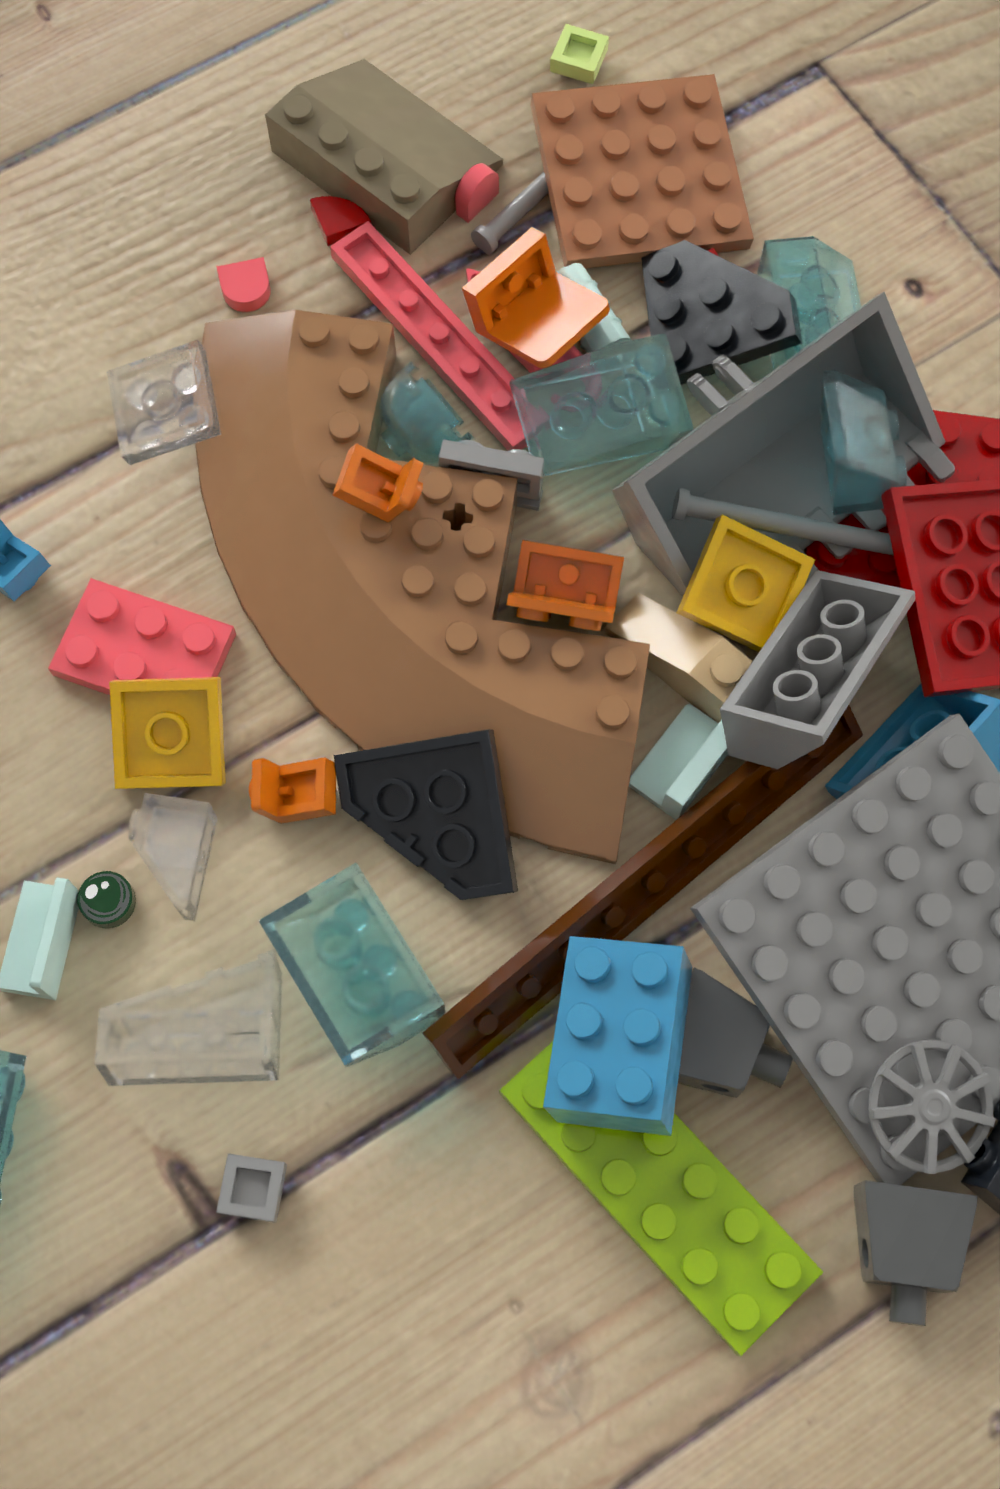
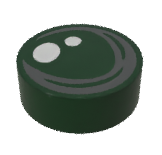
(106, 899)

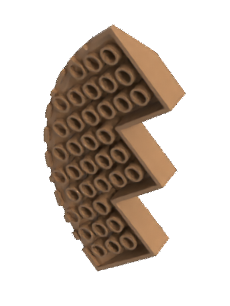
(399, 617)

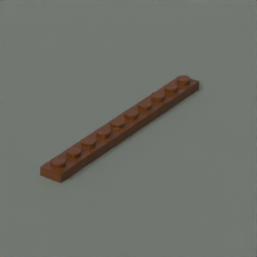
(626, 899)

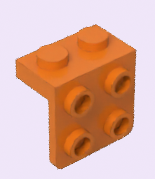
(529, 305)
(567, 584)

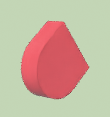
(476, 191)
(245, 284)

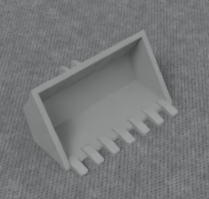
(768, 442)

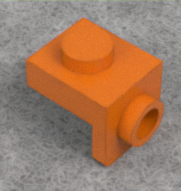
(378, 483)
(293, 789)

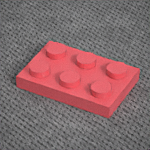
(137, 637)

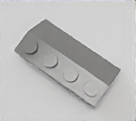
(811, 668)

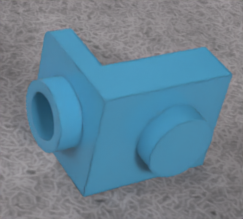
(19, 564)

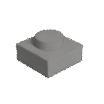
(251, 1188)

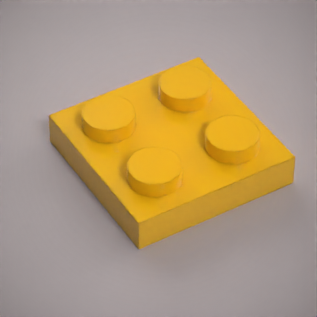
(743, 583)
(167, 732)

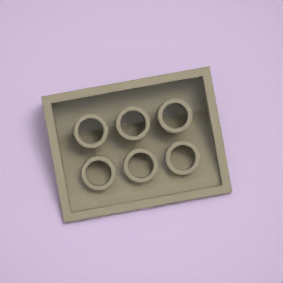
(376, 147)

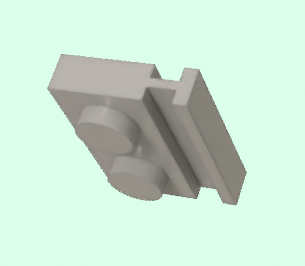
(514, 463)

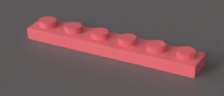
(432, 330)

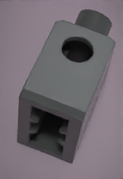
(726, 1041)
(912, 1242)

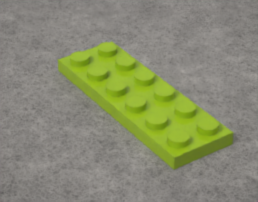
(680, 1212)

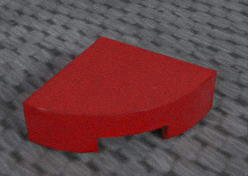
(337, 217)

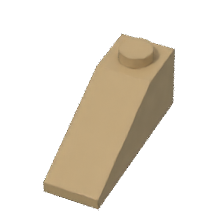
(682, 653)

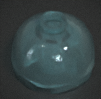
(417, 417)

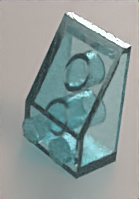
(603, 406)

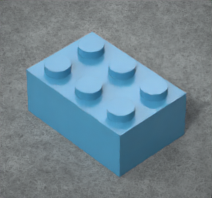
(619, 1035)

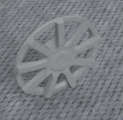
(932, 1106)

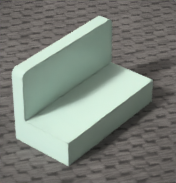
(681, 762)
(40, 939)

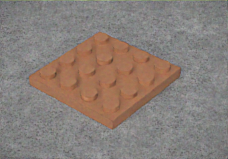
(640, 170)

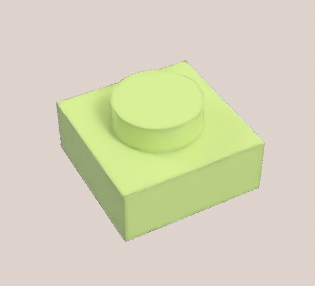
(579, 53)

